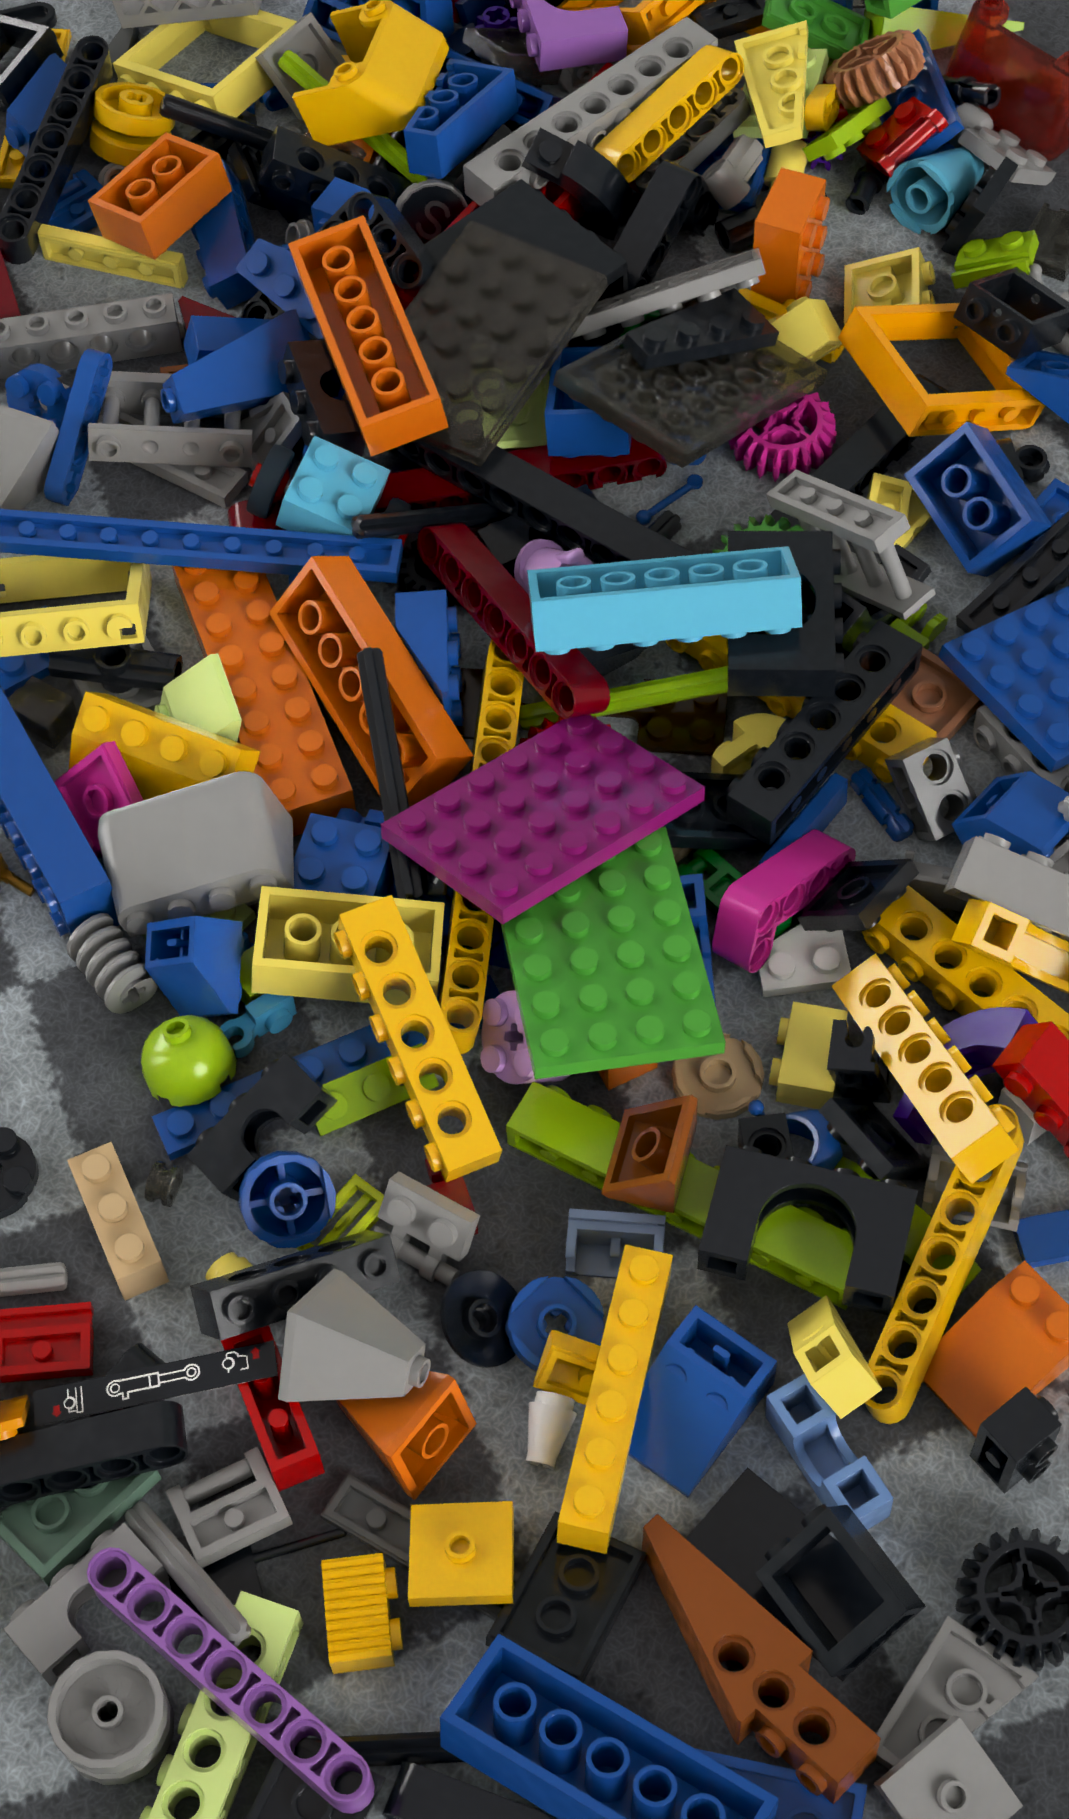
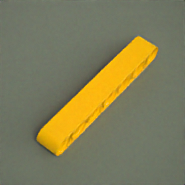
(937, 1284)

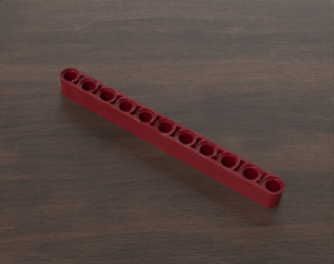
(427, 490)

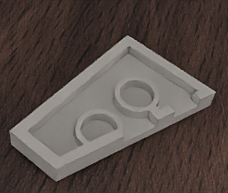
(950, 1680)

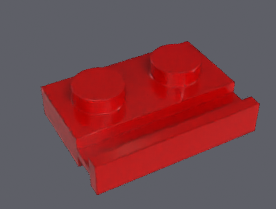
(46, 1342)

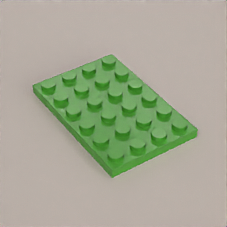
(613, 969)

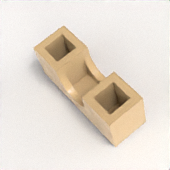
(118, 1221)

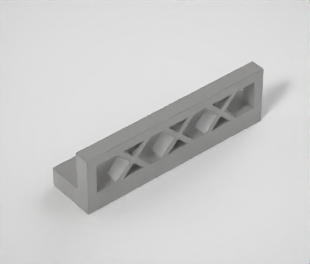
(159, 12)

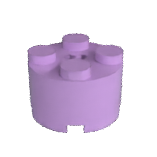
(505, 1042)

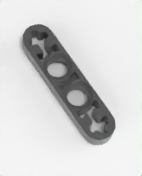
(720, 119)

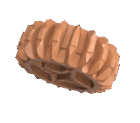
(876, 68)

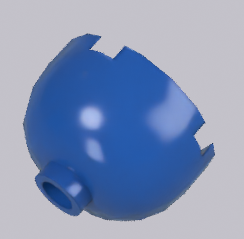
(286, 1199)

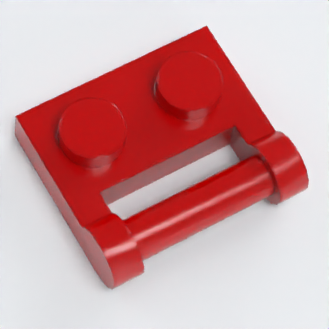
(901, 135)

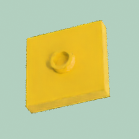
(461, 1554)

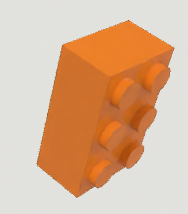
(160, 195)
(791, 235)

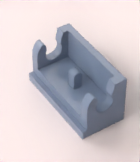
(599, 1237)

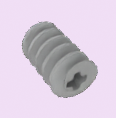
(110, 964)

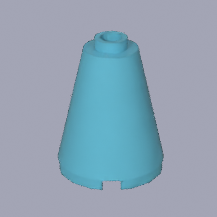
(933, 188)

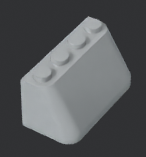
(196, 850)

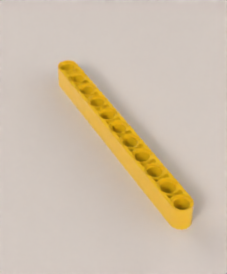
(493, 736)

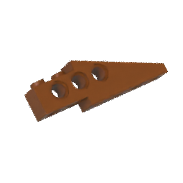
(729, 1624)

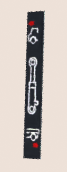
(155, 1383)

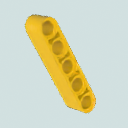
(671, 110)

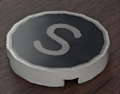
(430, 207)

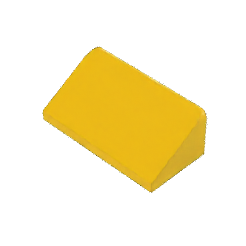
(567, 1366)

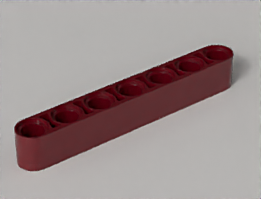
(504, 613)

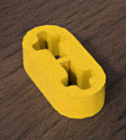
(821, 108)

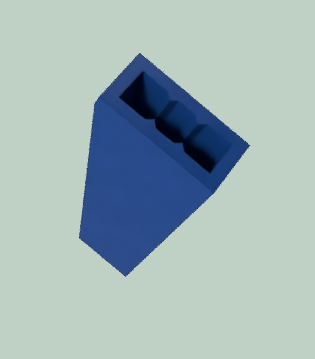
(234, 375)

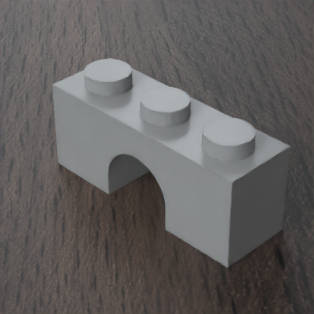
(47, 1626)

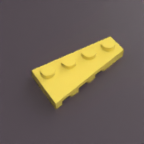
(777, 80)

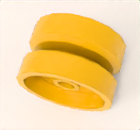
(126, 121)

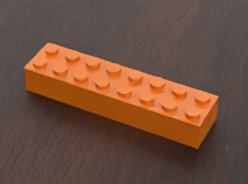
(270, 690)

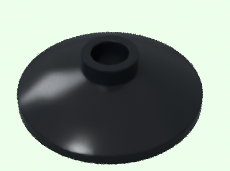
(489, 1301)

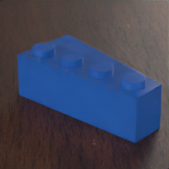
(459, 116)

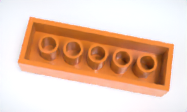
(368, 336)
(326, 622)

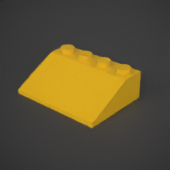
(155, 747)

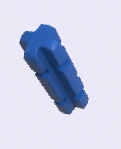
(881, 804)

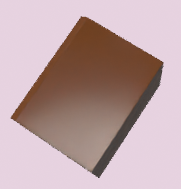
(652, 1153)

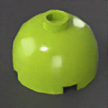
(187, 1060)

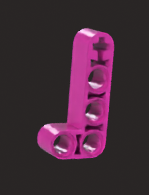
(772, 895)

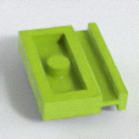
(991, 256)

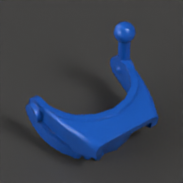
(813, 1126)

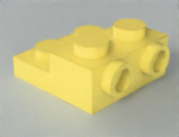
(888, 280)

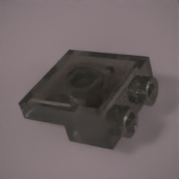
(508, 49)

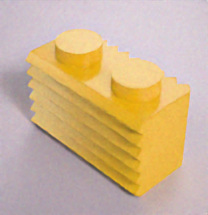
(359, 1613)

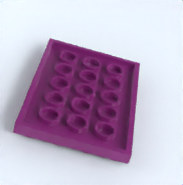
(542, 815)

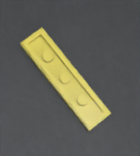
(110, 257)

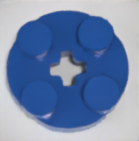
(35, 384)
(552, 1297)

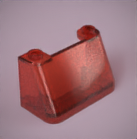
(1030, 80)

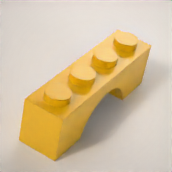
(1014, 943)

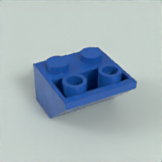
(1019, 810)
(197, 963)

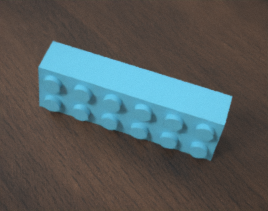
(664, 600)

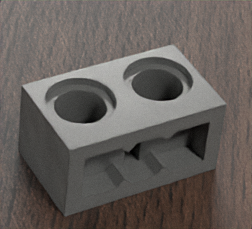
(923, 794)

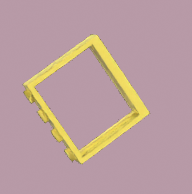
(232, 93)
(71, 625)

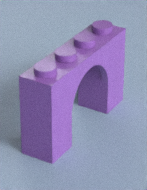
(571, 37)

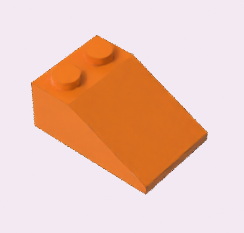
(1000, 1346)

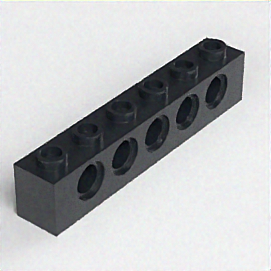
(768, 812)

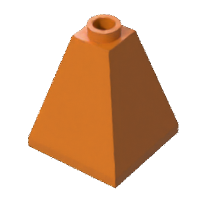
(414, 1431)

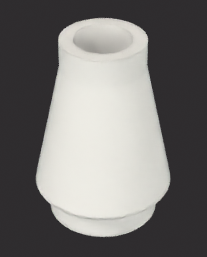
(548, 1427)

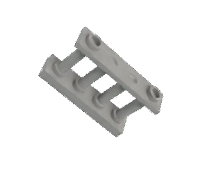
(158, 444)
(868, 528)

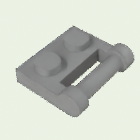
(235, 1518)

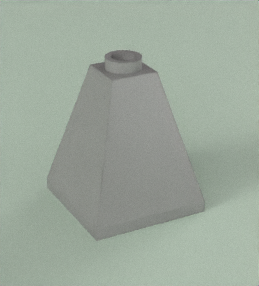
(25, 456)
(347, 1347)

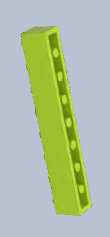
(581, 1141)

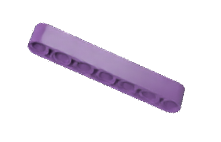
(247, 1695)

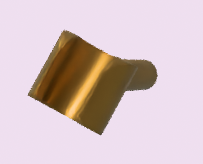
(9, 877)

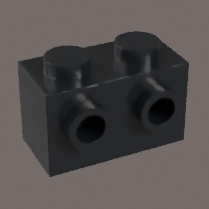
(1017, 1440)

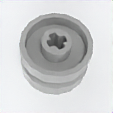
(116, 1686)

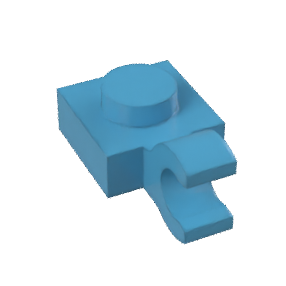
(262, 1015)

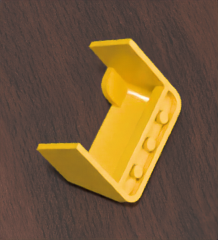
(383, 83)

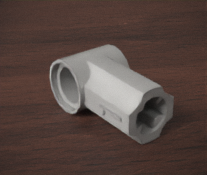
(730, 174)

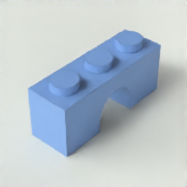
(818, 1448)

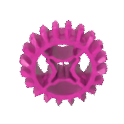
(784, 443)

